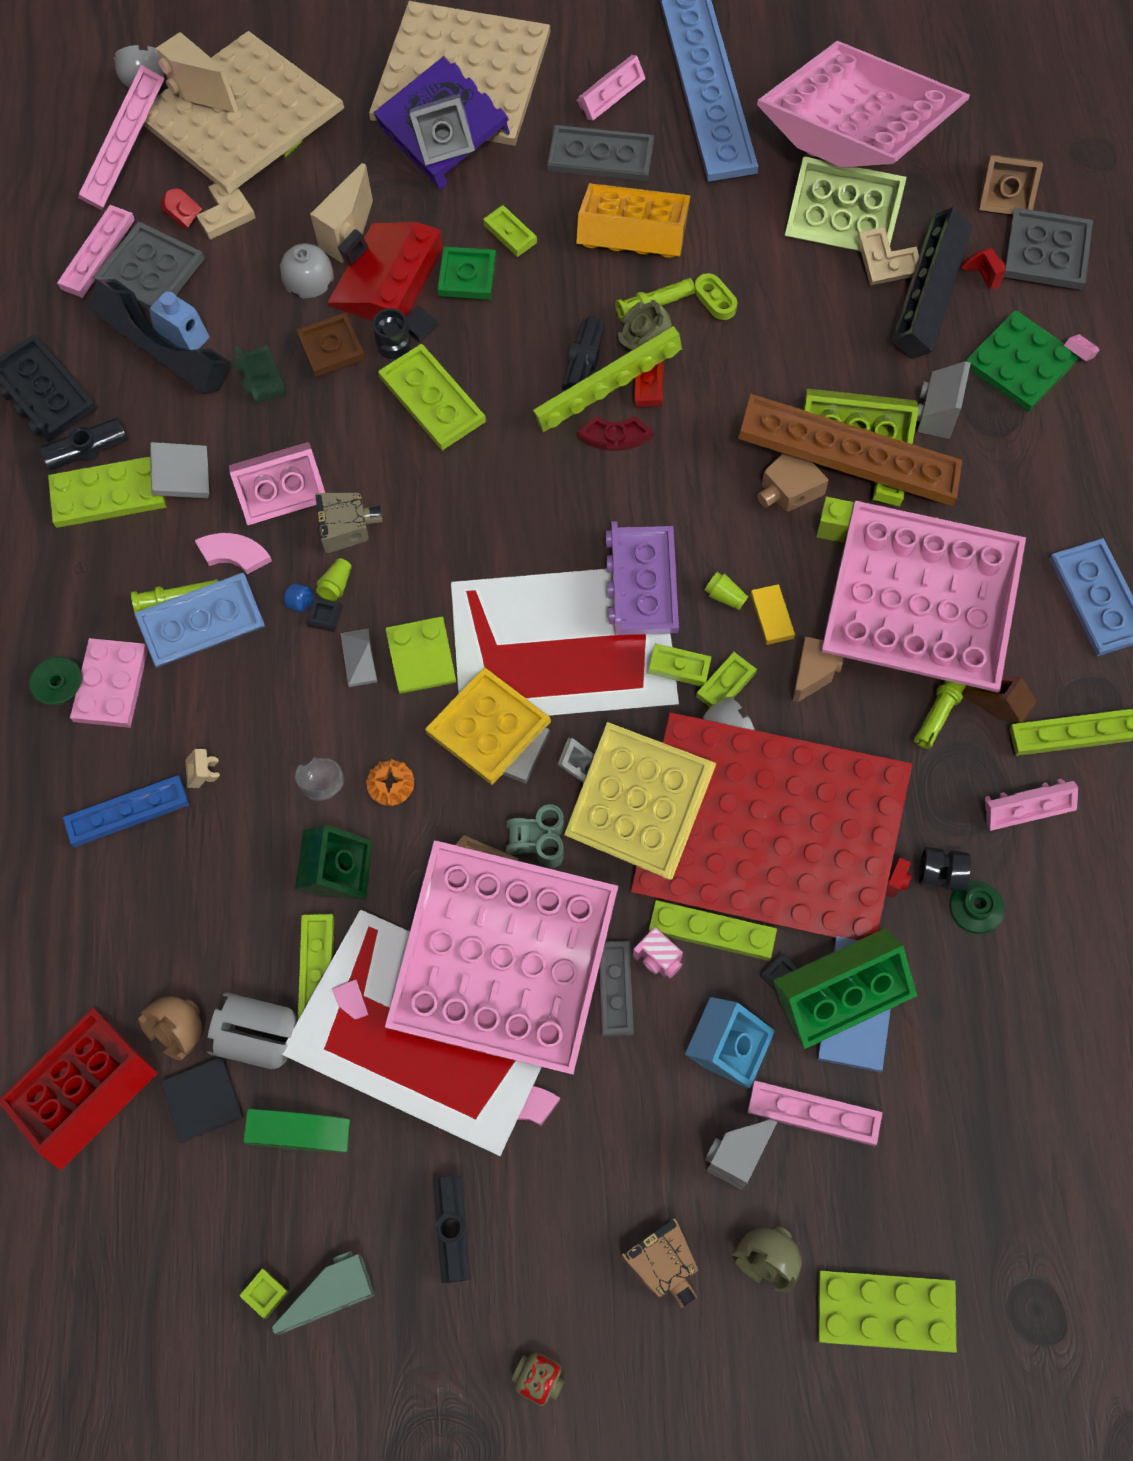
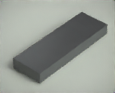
(616, 990)

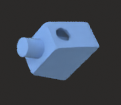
(172, 317)

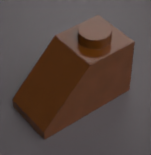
(1009, 704)

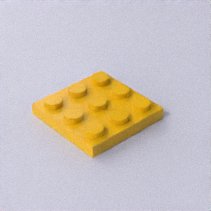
(488, 725)

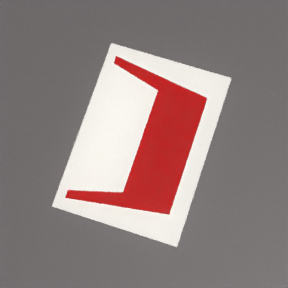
(555, 643)
(433, 1080)

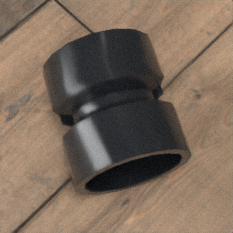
(391, 333)
(955, 871)

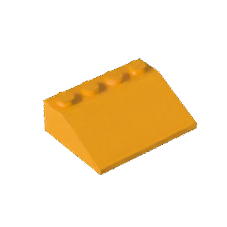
(633, 220)

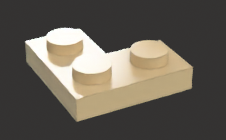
(229, 213)
(883, 264)

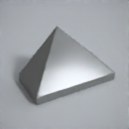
(358, 657)
(576, 759)

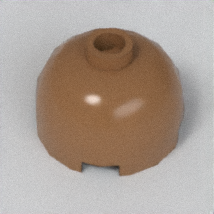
(173, 1024)

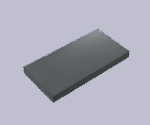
(600, 153)

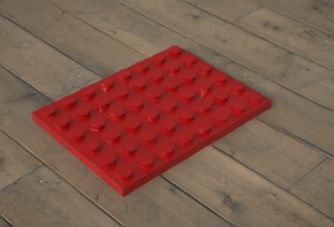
(786, 831)

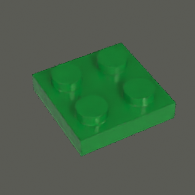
(467, 273)

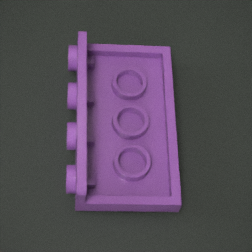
(642, 580)

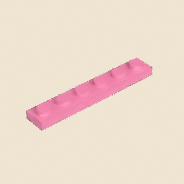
(121, 137)

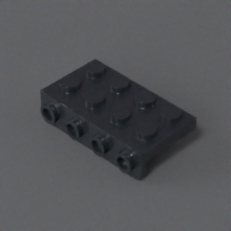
(42, 389)

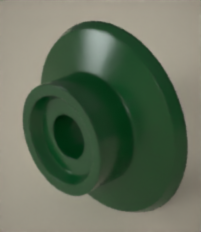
(48, 674)
(974, 919)

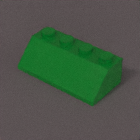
(846, 987)

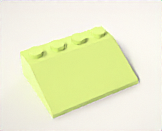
(840, 202)

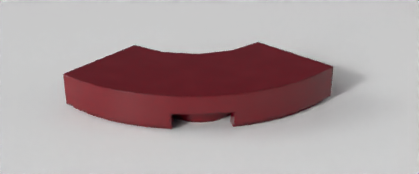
(615, 435)

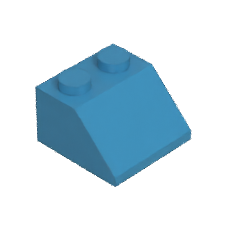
(730, 1041)

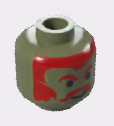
(538, 1378)

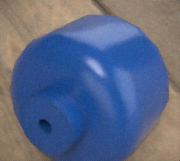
(298, 597)

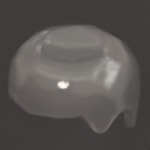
(320, 779)

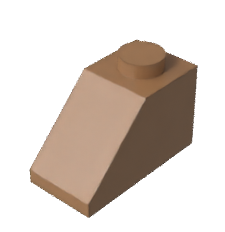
(814, 669)

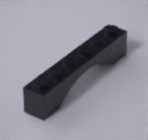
(119, 308)

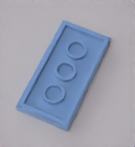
(1097, 594)
(199, 620)
(860, 1045)

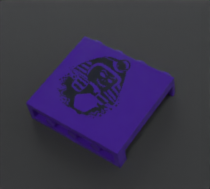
(435, 83)

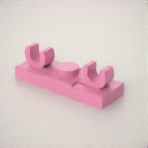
(611, 87)
(1031, 804)

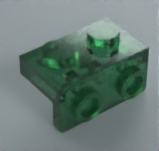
(260, 373)

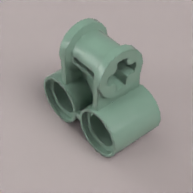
(537, 836)

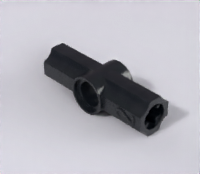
(584, 352)
(73, 447)
(452, 1251)

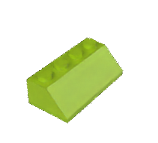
(877, 414)

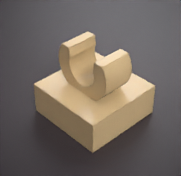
(197, 768)

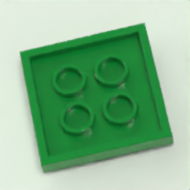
(1022, 360)

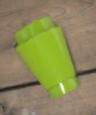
(334, 580)
(725, 591)

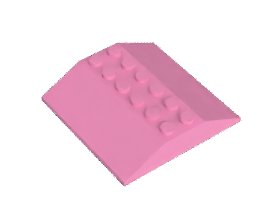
(858, 107)
(925, 596)
(502, 957)

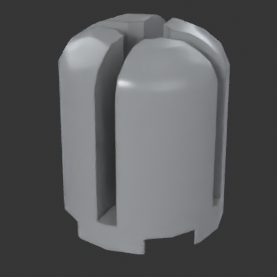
(246, 1046)

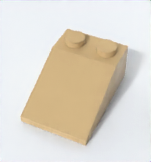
(195, 74)
(343, 212)

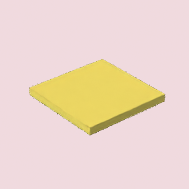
(640, 800)

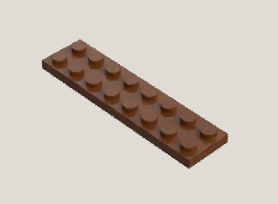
(851, 449)

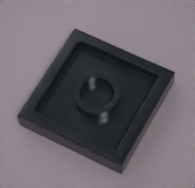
(202, 1100)

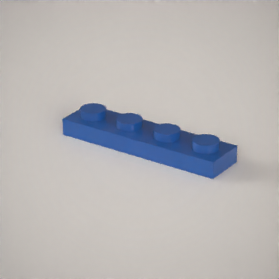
(126, 811)

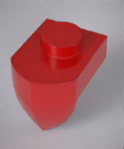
(179, 207)
(989, 266)

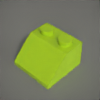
(421, 655)

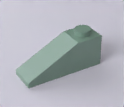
(333, 1290)

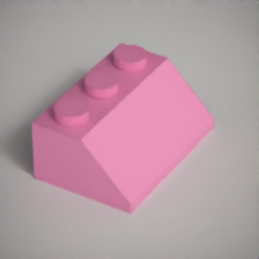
(277, 483)

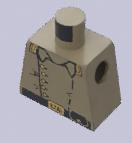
(344, 519)

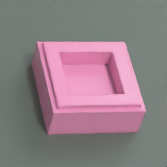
(1082, 347)

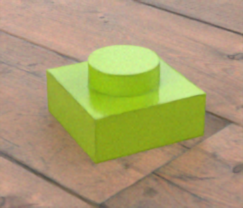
(888, 494)
(264, 1293)

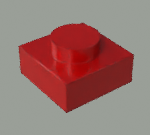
(899, 878)

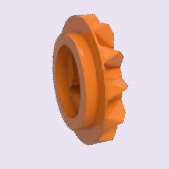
(399, 791)

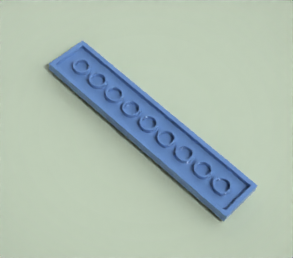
(709, 89)

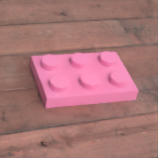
(109, 683)

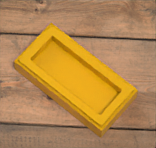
(772, 614)

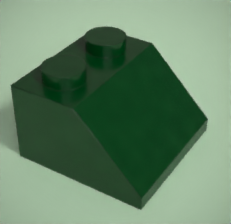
(333, 863)

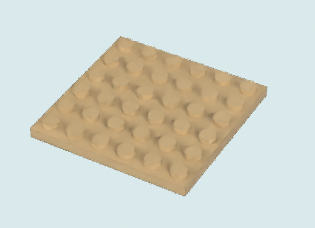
(490, 49)
(274, 113)

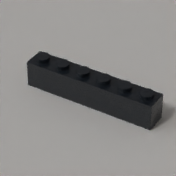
(932, 283)

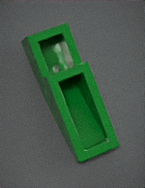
(296, 1131)

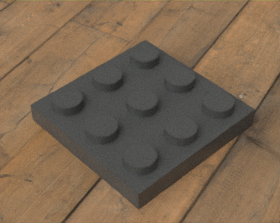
(1048, 248)
(151, 264)

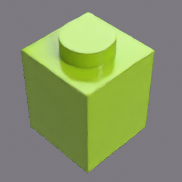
(835, 519)

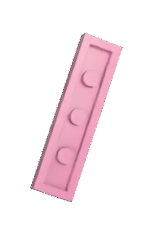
(96, 251)
(815, 1113)

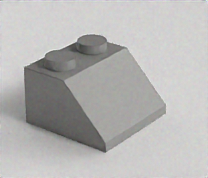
(442, 129)
(942, 400)
(739, 1152)

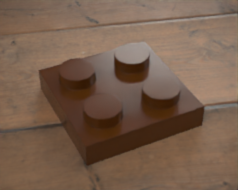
(330, 344)

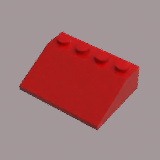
(389, 270)
(76, 1089)

